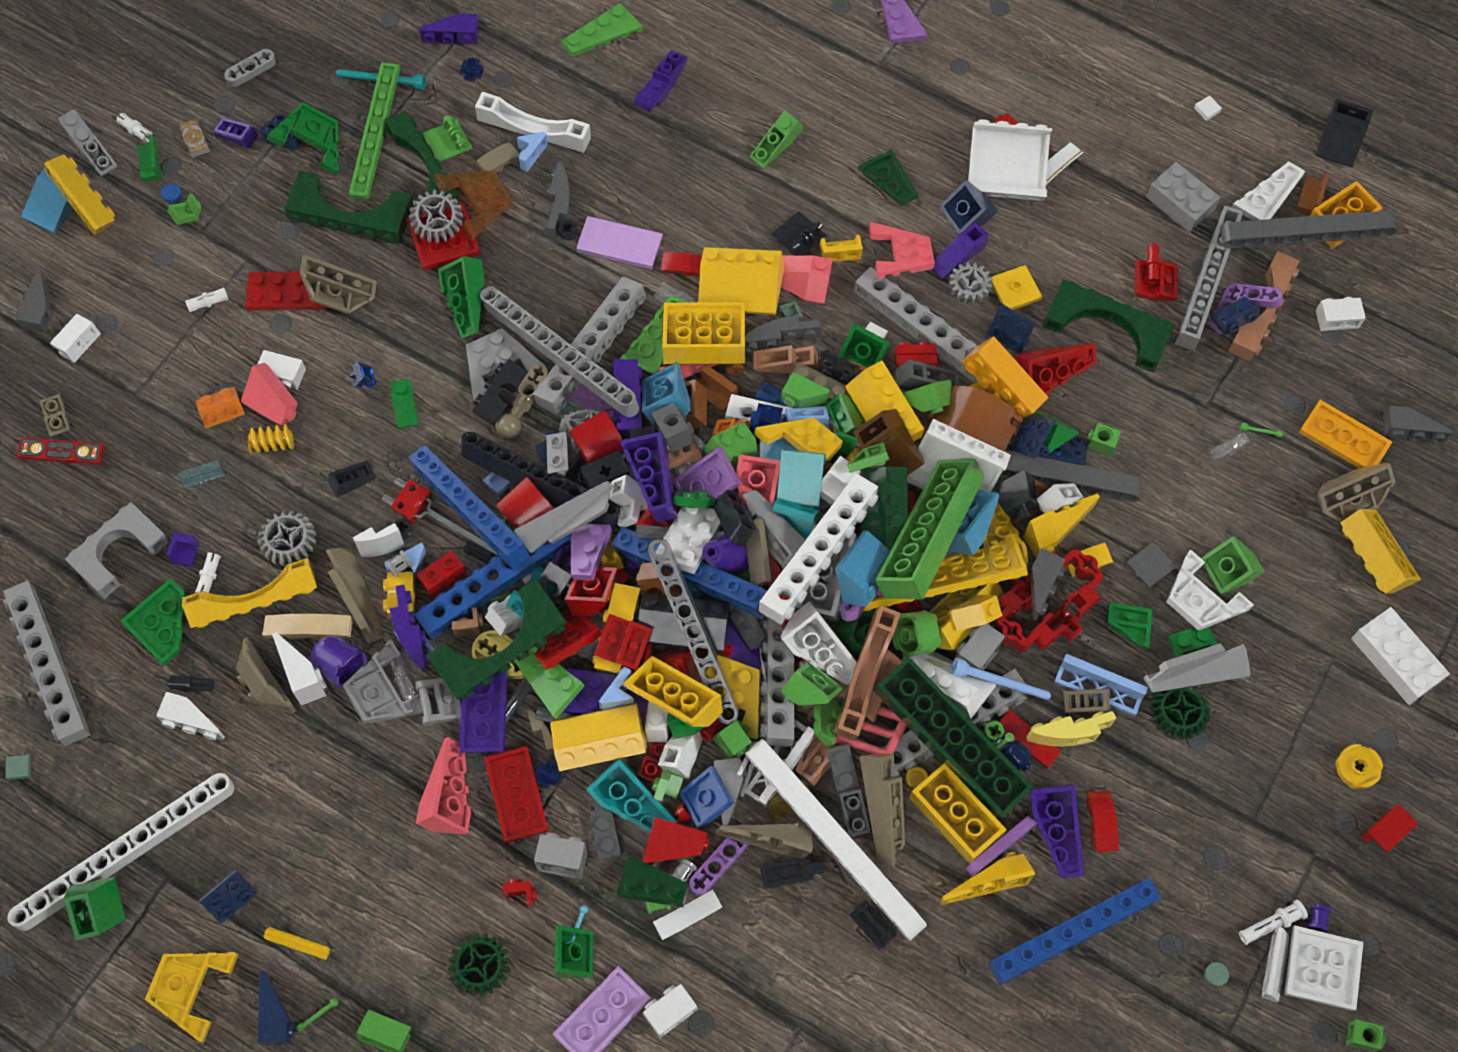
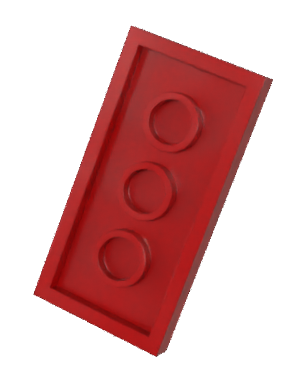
(278, 292)
(516, 794)

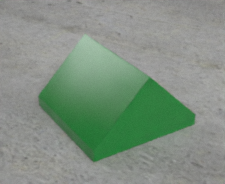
(864, 347)
(1059, 433)
(573, 958)

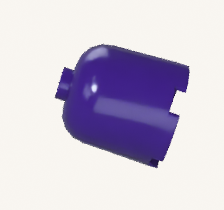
(336, 659)

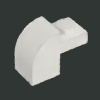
(630, 498)

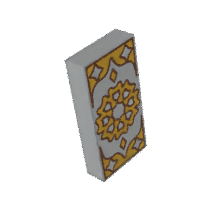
(194, 138)

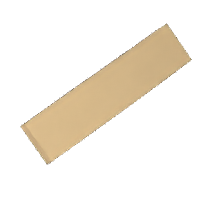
(307, 626)

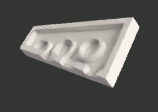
(1270, 193)

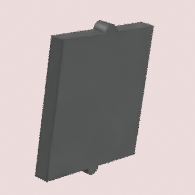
(1151, 565)

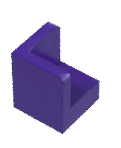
(183, 549)

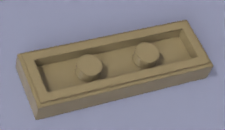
(758, 555)

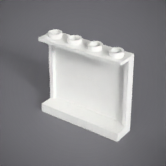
(1009, 160)
(947, 443)

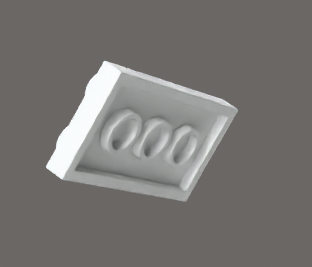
(689, 535)

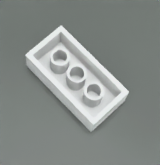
(1400, 656)

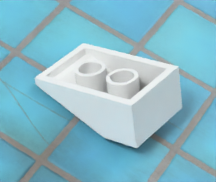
(303, 678)

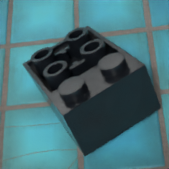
(1344, 132)

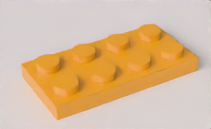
(1344, 436)

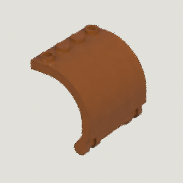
(978, 416)

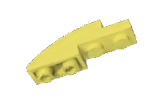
(1069, 733)

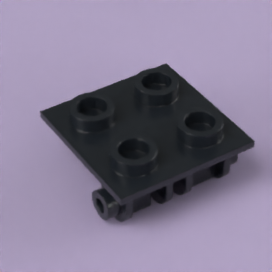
(799, 234)
(838, 368)

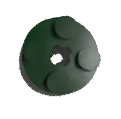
(854, 632)

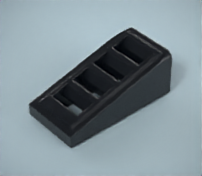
(340, 475)

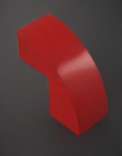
(1103, 821)

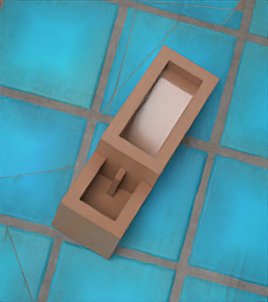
(784, 359)

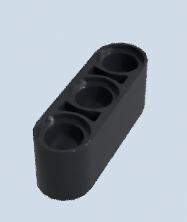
(734, 518)

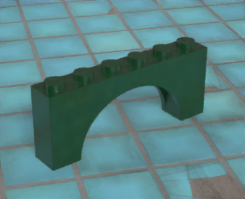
(383, 222)
(1146, 331)
(539, 622)

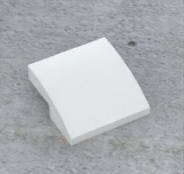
(381, 543)

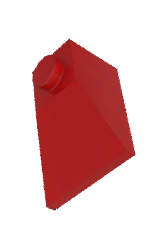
(587, 596)

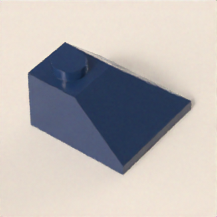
(967, 206)

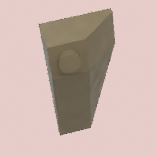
(783, 839)

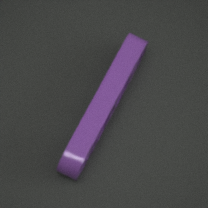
(1001, 846)
(724, 861)

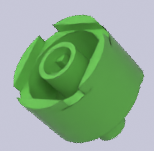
(917, 634)

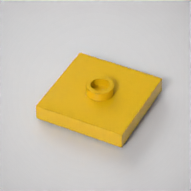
(1016, 288)

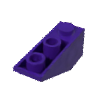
(453, 29)
(961, 250)

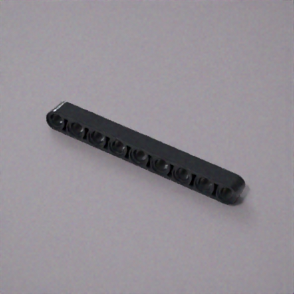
(516, 468)

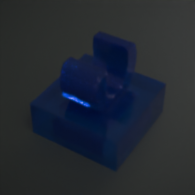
(363, 375)

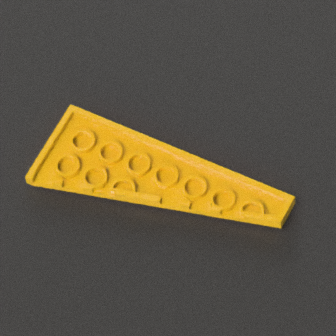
(988, 565)

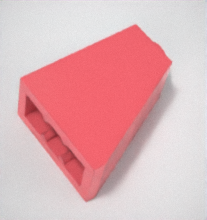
(268, 395)

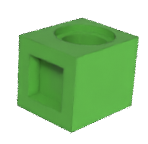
(1103, 447)
(1356, 1040)

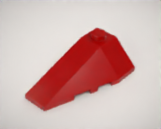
(1056, 365)

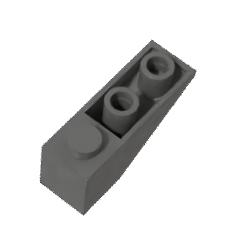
(36, 307)
(1411, 424)
(1042, 579)

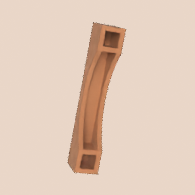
(1249, 336)
(865, 672)

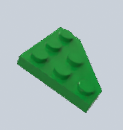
(159, 622)

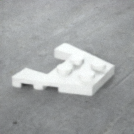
(1197, 601)

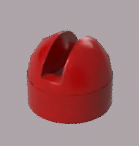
(683, 813)

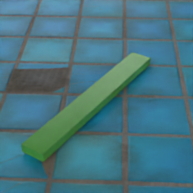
(374, 131)

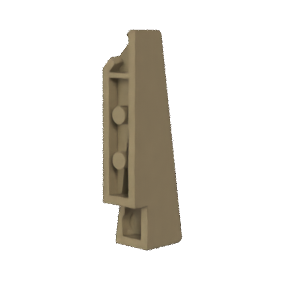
(354, 593)
(885, 805)

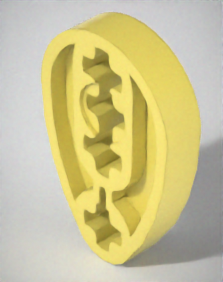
(494, 640)

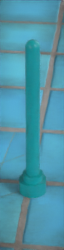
(417, 81)

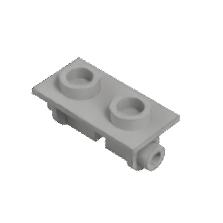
(557, 453)

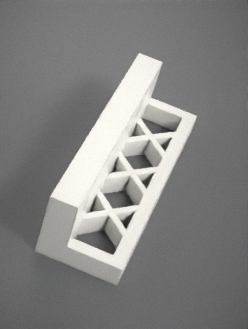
(792, 759)

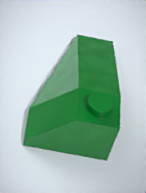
(463, 284)

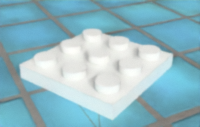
(1324, 968)

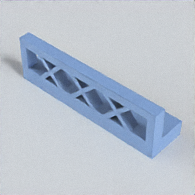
(1102, 677)

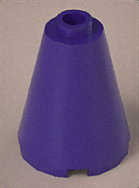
(726, 555)

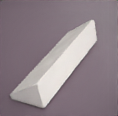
(1275, 965)

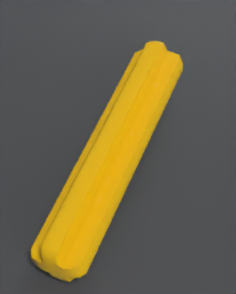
(297, 943)

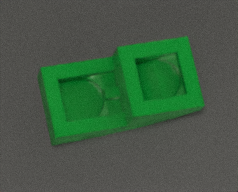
(847, 445)

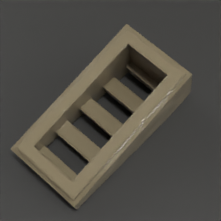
(1105, 696)

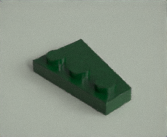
(890, 177)
(650, 884)

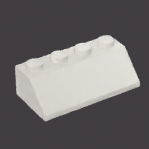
(965, 691)

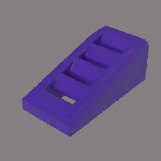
(245, 139)

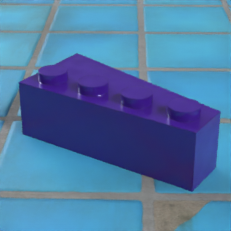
(628, 374)
(652, 471)

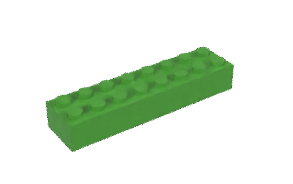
(930, 529)

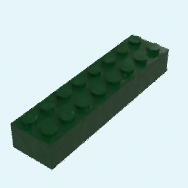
(953, 737)

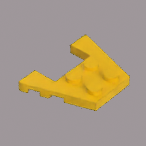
(803, 435)
(746, 689)
(178, 984)

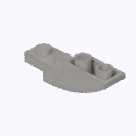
(87, 143)

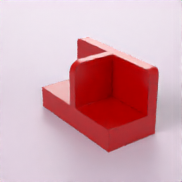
(1390, 828)

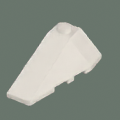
(815, 641)

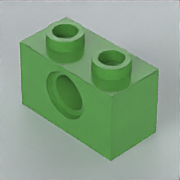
(732, 741)

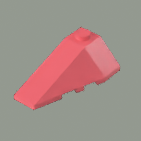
(807, 277)
(758, 475)
(444, 799)

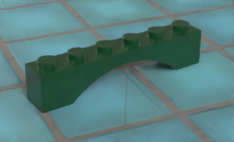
(404, 134)

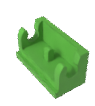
(383, 1032)

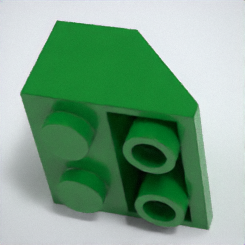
(94, 907)

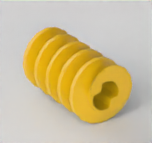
(270, 439)

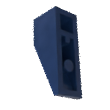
(273, 1019)

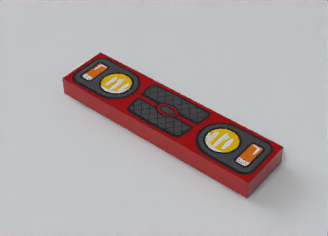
(60, 451)

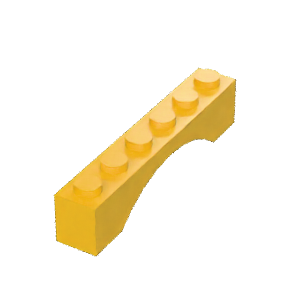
(208, 607)

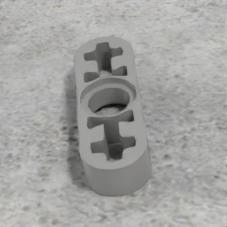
(252, 60)

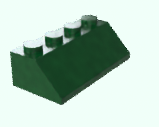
(890, 510)

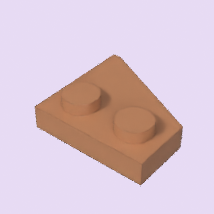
(814, 761)

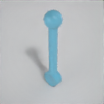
(583, 909)

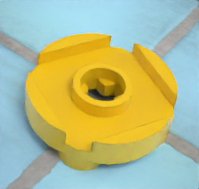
(1350, 775)

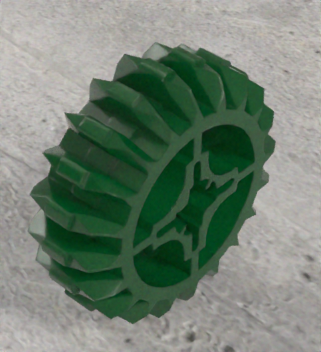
(1179, 728)
(470, 970)

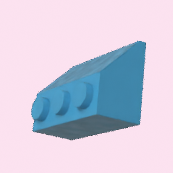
(860, 569)

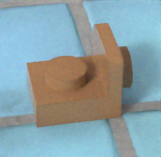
(468, 626)

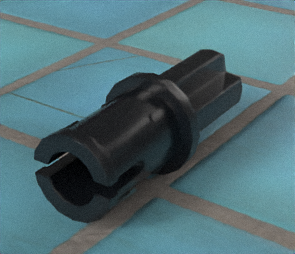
(191, 683)

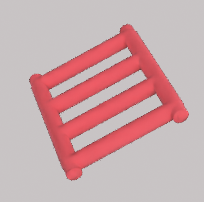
(894, 736)

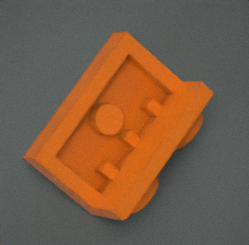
(219, 407)

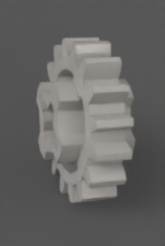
(960, 281)

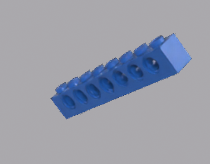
(469, 507)
(706, 578)
(489, 589)
(1074, 931)

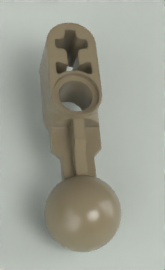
(509, 424)

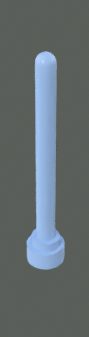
(961, 668)

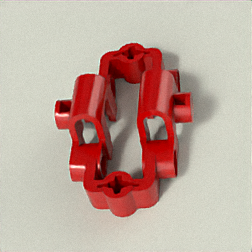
(1052, 625)

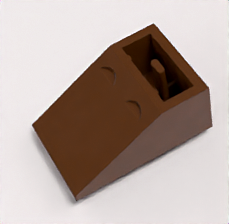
(891, 430)

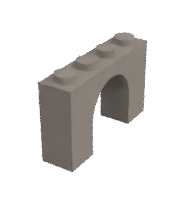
(126, 524)

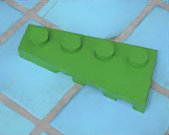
(610, 25)
(554, 686)

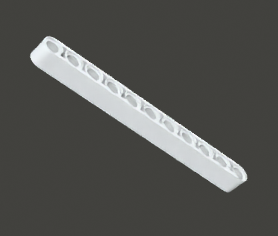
(836, 840)
(111, 852)

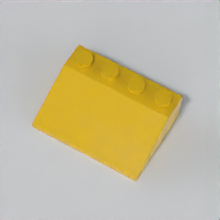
(742, 277)
(704, 333)

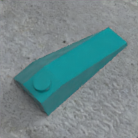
(627, 796)

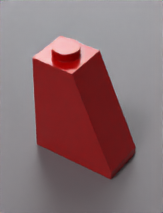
(673, 841)

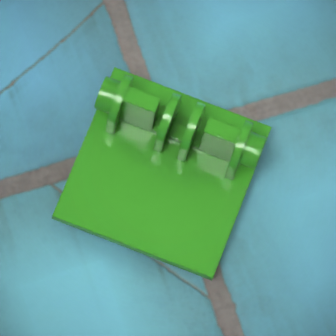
(447, 139)

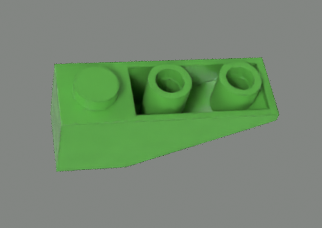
(777, 139)

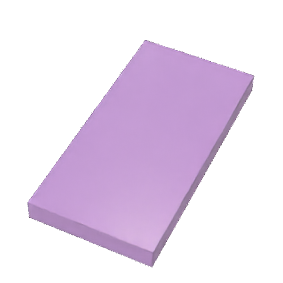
(619, 242)
(602, 1014)

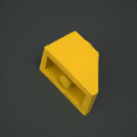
(975, 612)

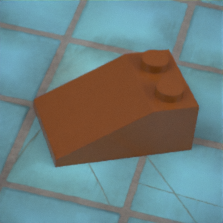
(698, 405)

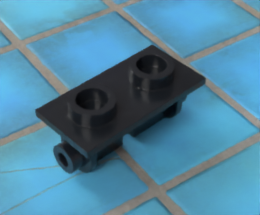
(872, 924)

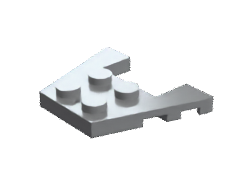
(489, 351)
(375, 695)

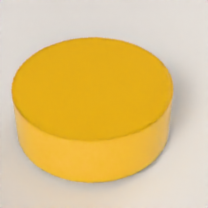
(915, 777)

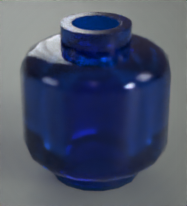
(1018, 754)

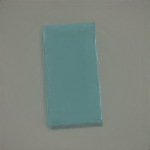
(201, 474)

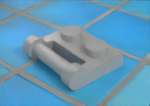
(447, 705)

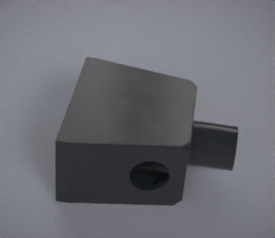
(1018, 496)

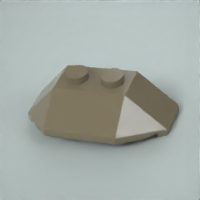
(335, 286)
(1355, 491)
(260, 680)

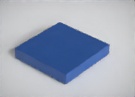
(706, 797)

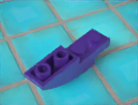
(662, 81)
(410, 636)

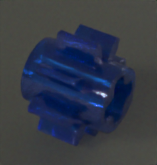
(472, 69)
(548, 774)

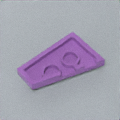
(901, 22)
(587, 550)

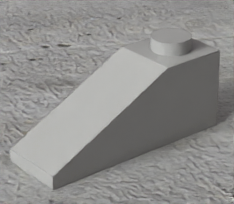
(728, 772)

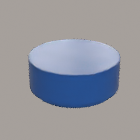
(171, 193)

